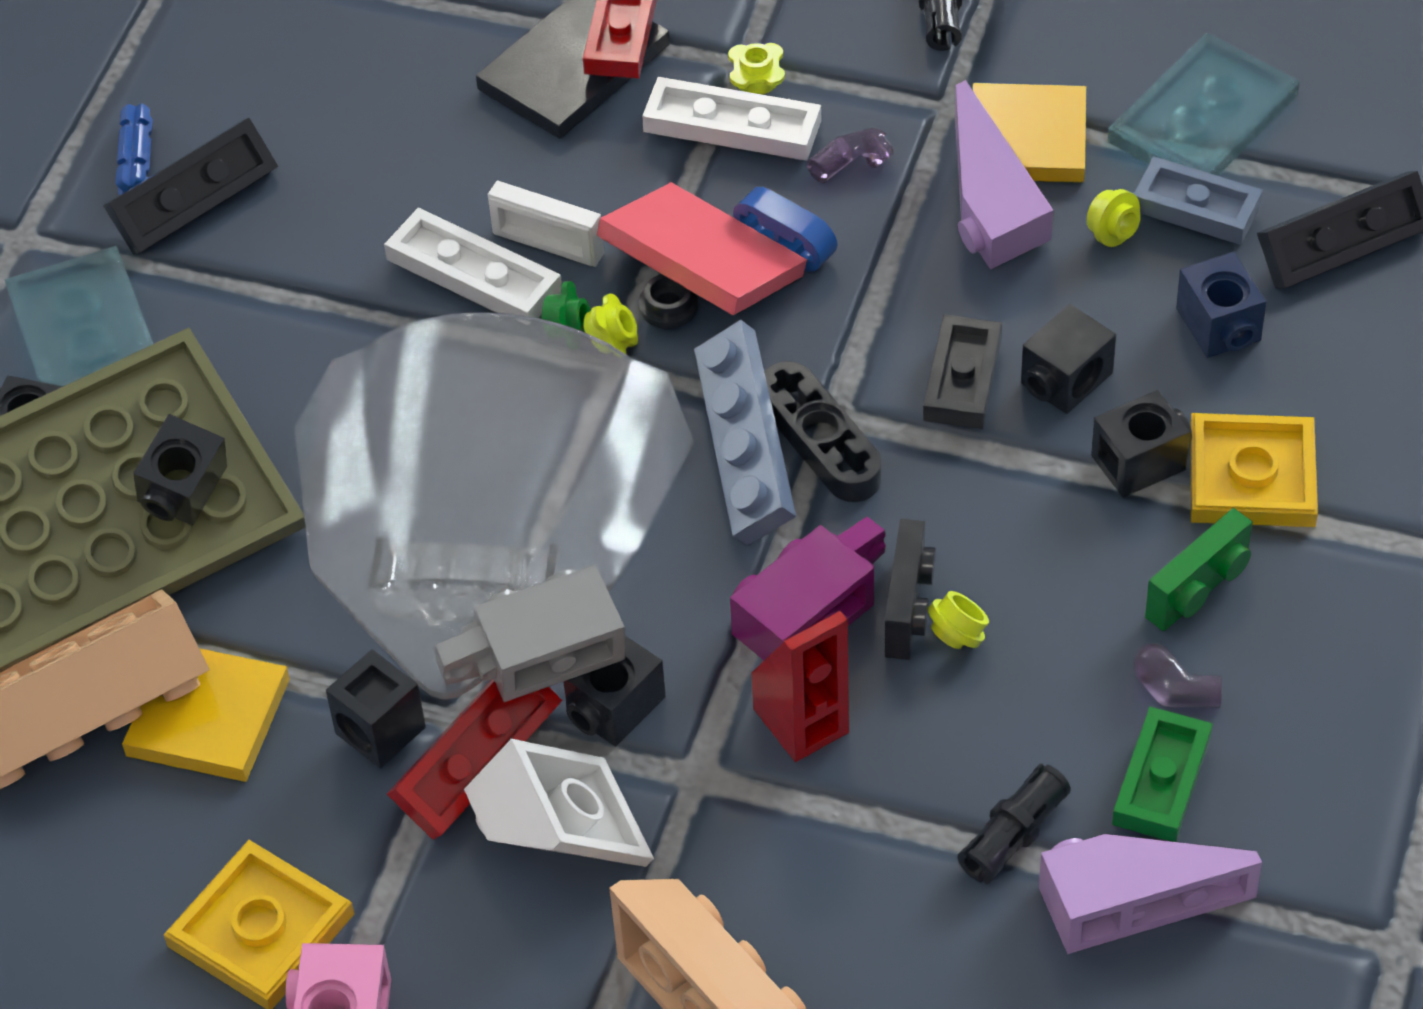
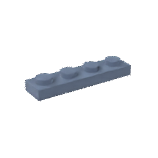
(744, 433)

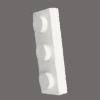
(732, 118)
(471, 265)

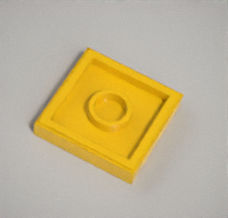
(1041, 126)
(1255, 466)
(216, 724)
(254, 922)

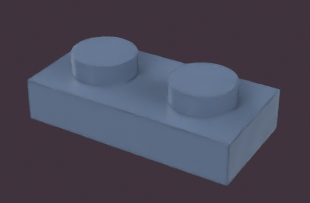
(1198, 200)

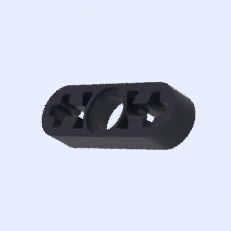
(823, 454)

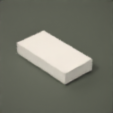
(545, 223)

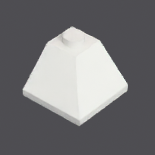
(556, 804)

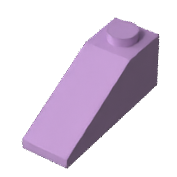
(998, 198)
(1132, 885)

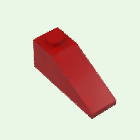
(805, 688)

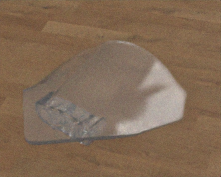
(478, 467)

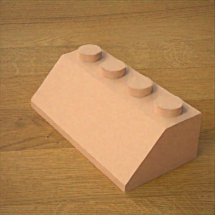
(95, 681)
(685, 954)

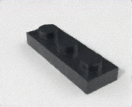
(190, 186)
(1343, 229)

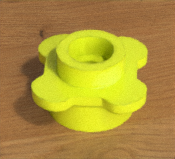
(756, 67)
(612, 323)

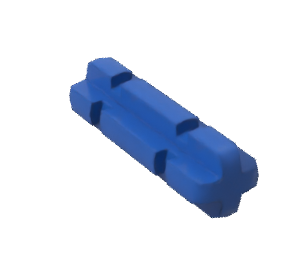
(133, 146)

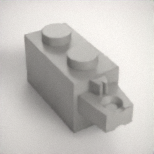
(537, 635)

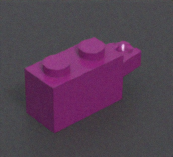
(807, 586)

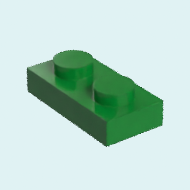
(1187, 579)
(1162, 774)

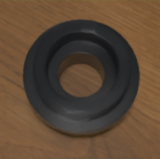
(667, 303)

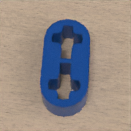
(788, 225)

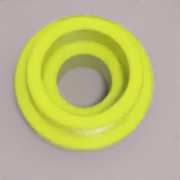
(1114, 216)
(958, 620)

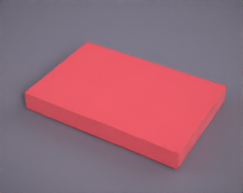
(701, 248)

